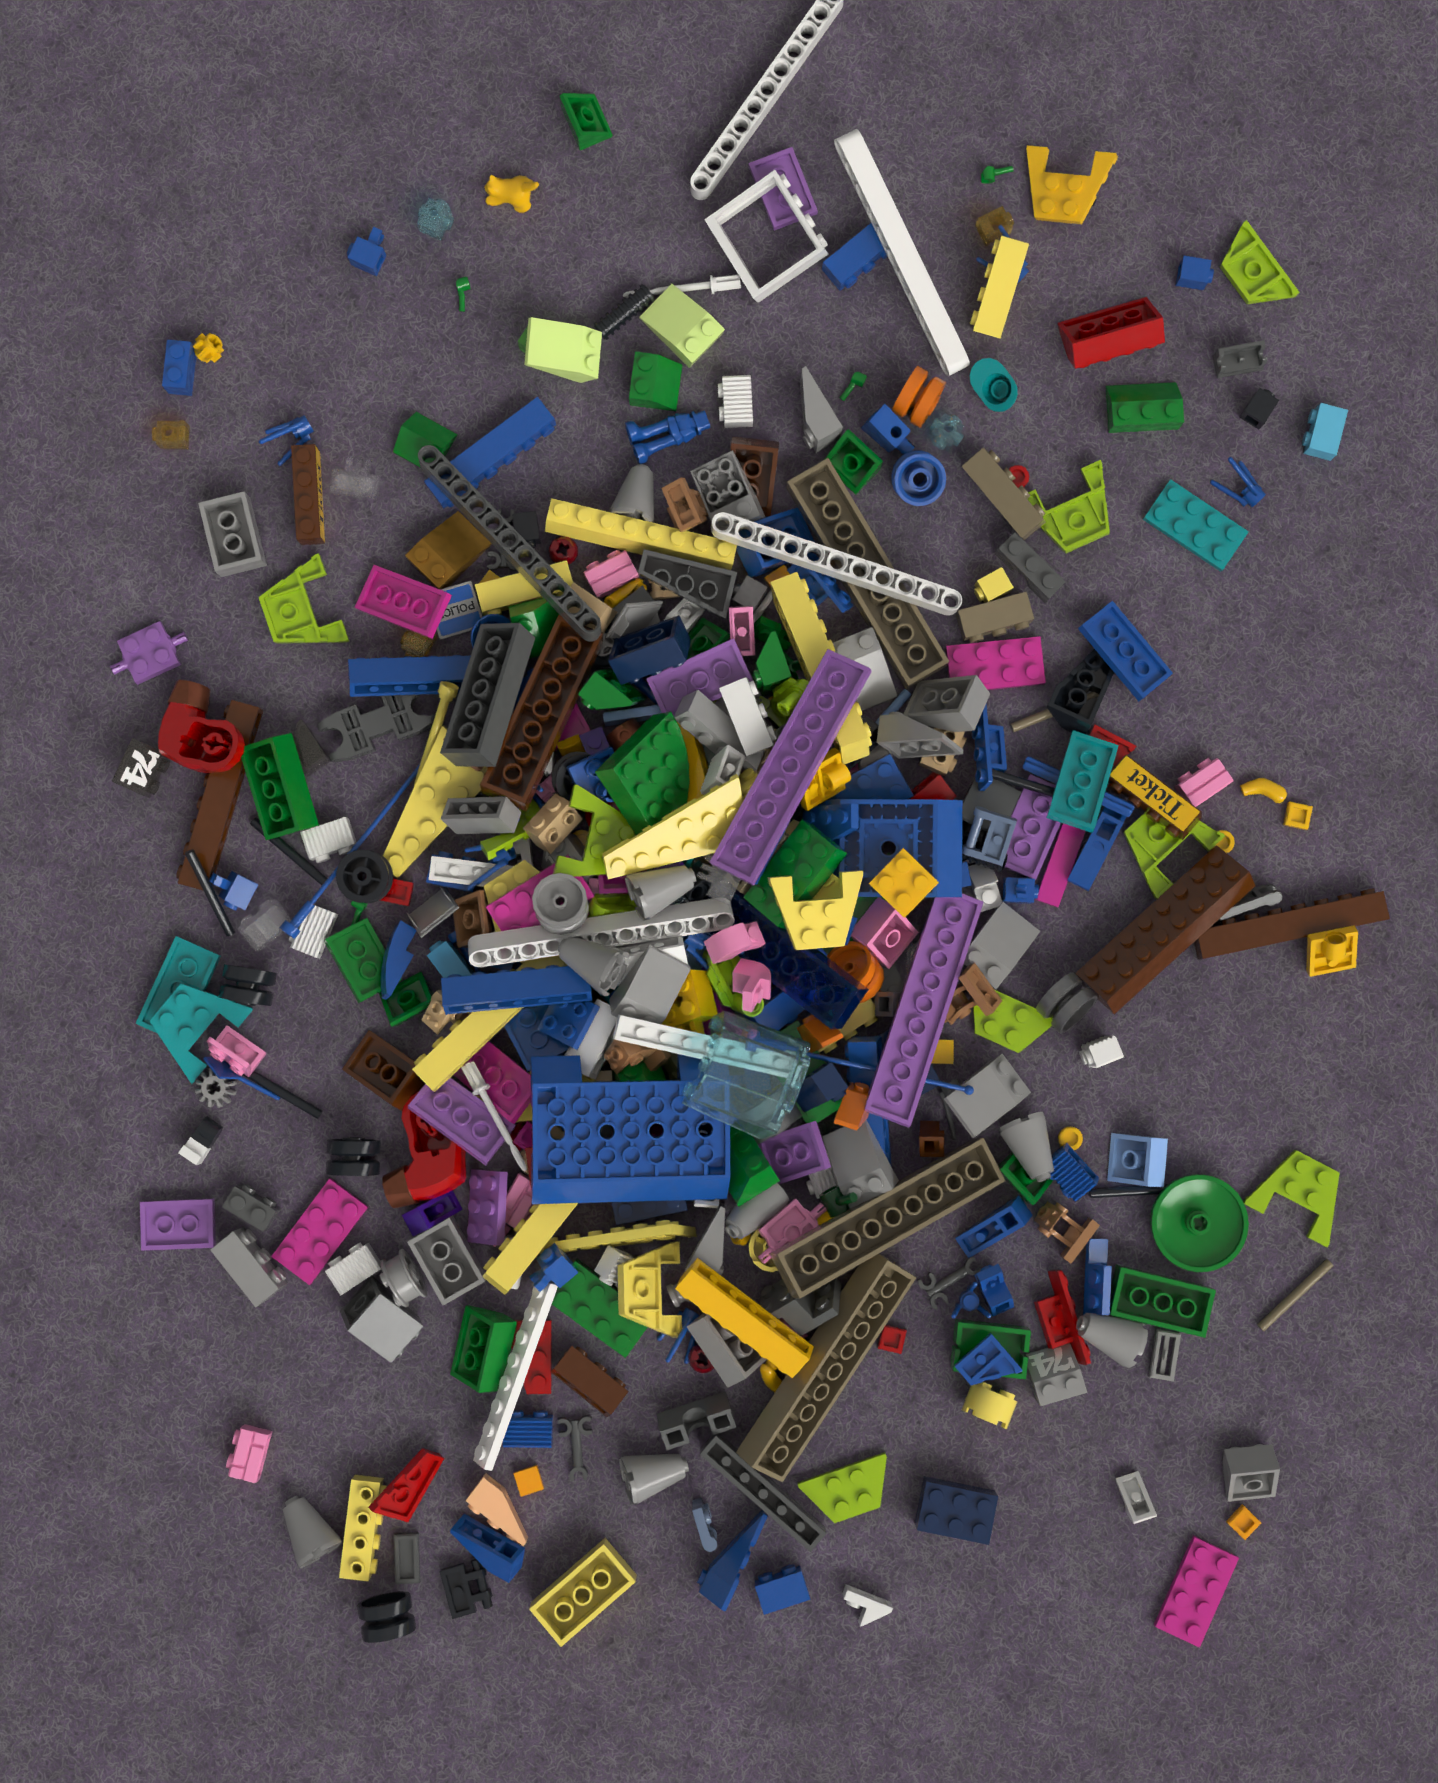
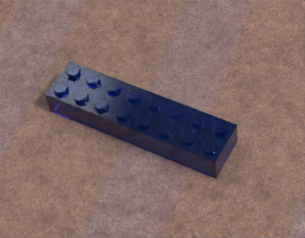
(802, 974)

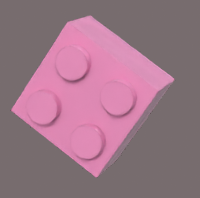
(884, 932)

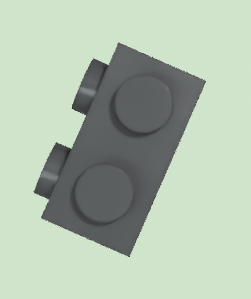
(252, 1207)

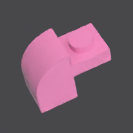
(733, 941)
(753, 981)

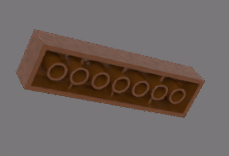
(541, 714)
(1166, 929)

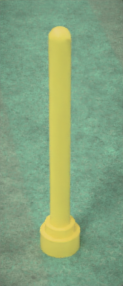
(447, 692)

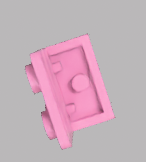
(236, 1051)

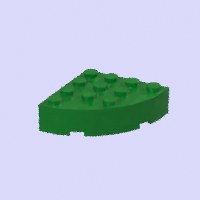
(648, 772)

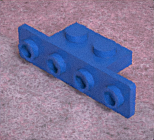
(821, 585)
(988, 751)
(1097, 1278)

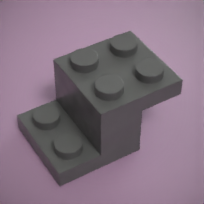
(805, 1312)

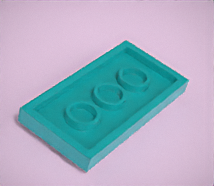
(1195, 525)
(1082, 781)
(183, 964)

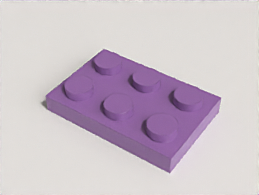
(775, 204)
(796, 1152)
(487, 1207)
(177, 1224)

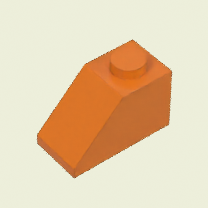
(817, 1033)
(851, 1110)

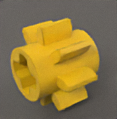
(208, 347)

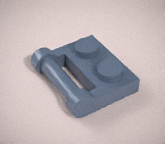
(997, 837)
(703, 1519)

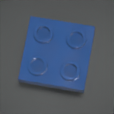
(584, 774)
(569, 1021)

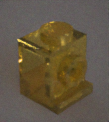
(995, 217)
(177, 440)

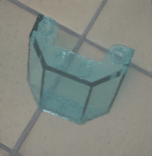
(748, 1075)

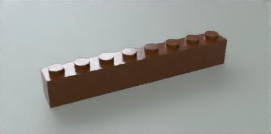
(219, 801)
(1293, 924)

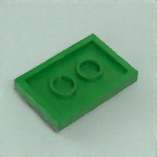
(359, 958)

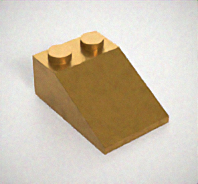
(448, 551)

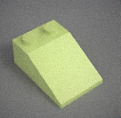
(682, 324)
(563, 349)

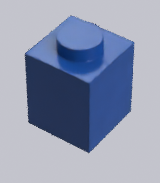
(1194, 273)

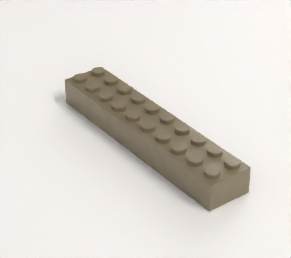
(841, 526)
(887, 1219)
(837, 1352)

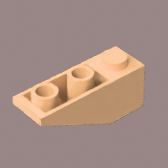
(494, 1503)

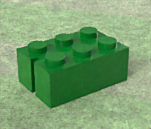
(1011, 1337)

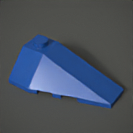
(722, 1574)

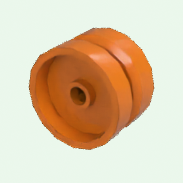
(920, 397)
(861, 965)

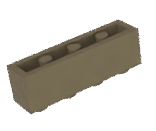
(1004, 494)

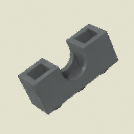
(1020, 556)
(679, 1422)

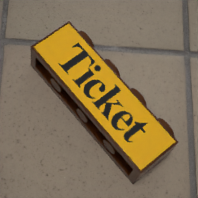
(308, 494)
(1154, 797)

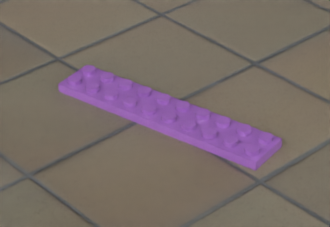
(790, 767)
(922, 1008)

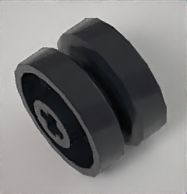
(247, 985)
(353, 1156)
(386, 1616)

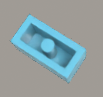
(1325, 431)

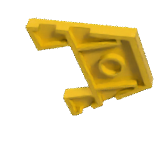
(1065, 196)

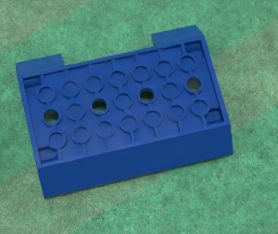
(631, 1161)

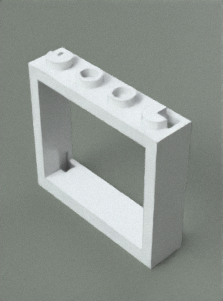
(742, 201)

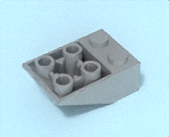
(727, 489)

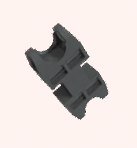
(374, 725)

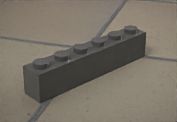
(763, 1492)

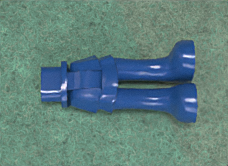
(680, 427)

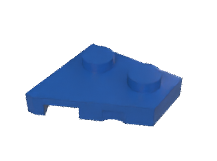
(986, 1362)

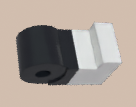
(201, 1141)

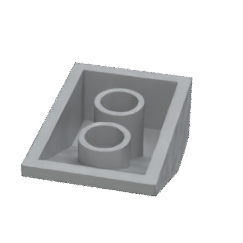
(819, 420)
(866, 650)
(948, 703)
(912, 739)
(1000, 944)
(650, 987)
(995, 1093)
(859, 1163)
(711, 1243)

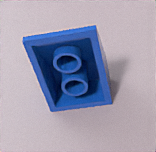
(788, 522)

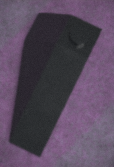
(1089, 676)

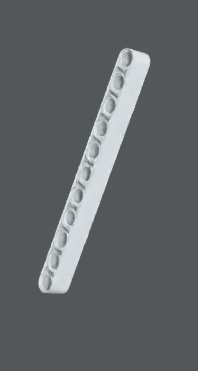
(763, 102)
(901, 252)
(848, 562)
(608, 930)

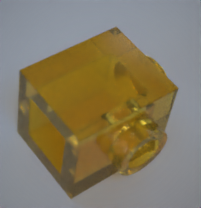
(416, 644)

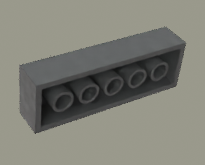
(487, 695)

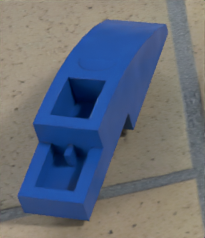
(1096, 848)

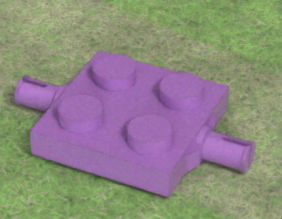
(148, 652)

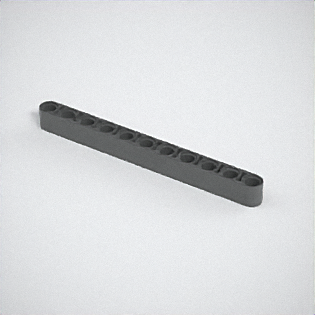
(512, 553)

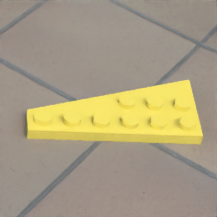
(422, 814)
(681, 835)
(620, 1236)

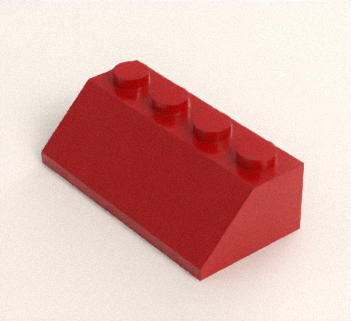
(1112, 332)

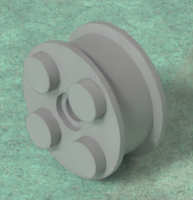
(402, 1278)

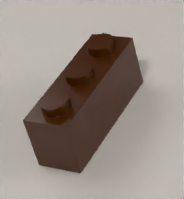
(590, 1380)

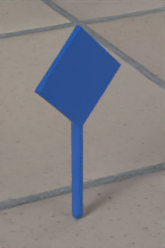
(223, 1071)

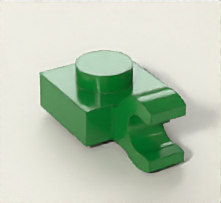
(765, 626)

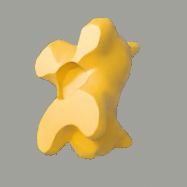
(511, 191)

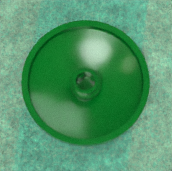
(1199, 1223)

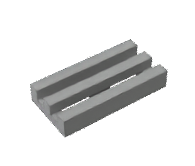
(1155, 1353)

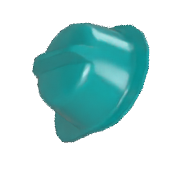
(993, 384)

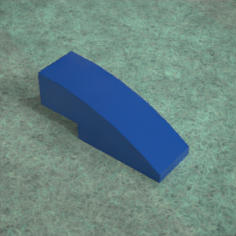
(396, 958)

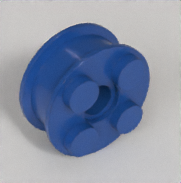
(929, 488)

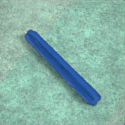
(1051, 774)

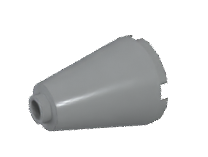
(636, 495)
(658, 888)
(594, 962)
(1030, 1145)
(755, 1212)
(1114, 1336)
(650, 1474)
(308, 1532)

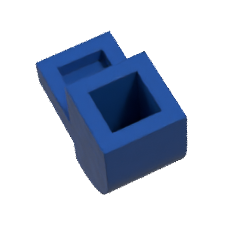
(994, 1290)

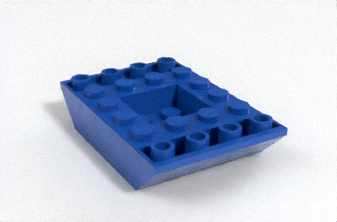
(922, 827)

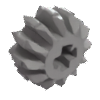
(219, 1096)

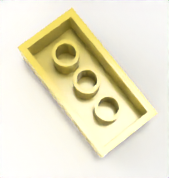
(583, 1592)

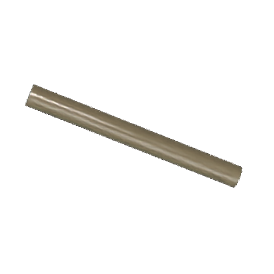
(1038, 717)
(1301, 1289)

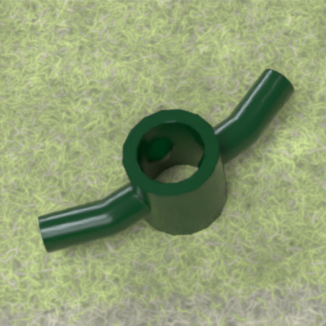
(835, 1201)

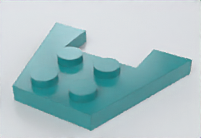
(186, 1017)

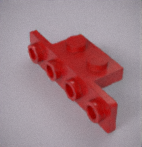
(1060, 1320)

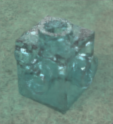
(435, 218)
(944, 439)

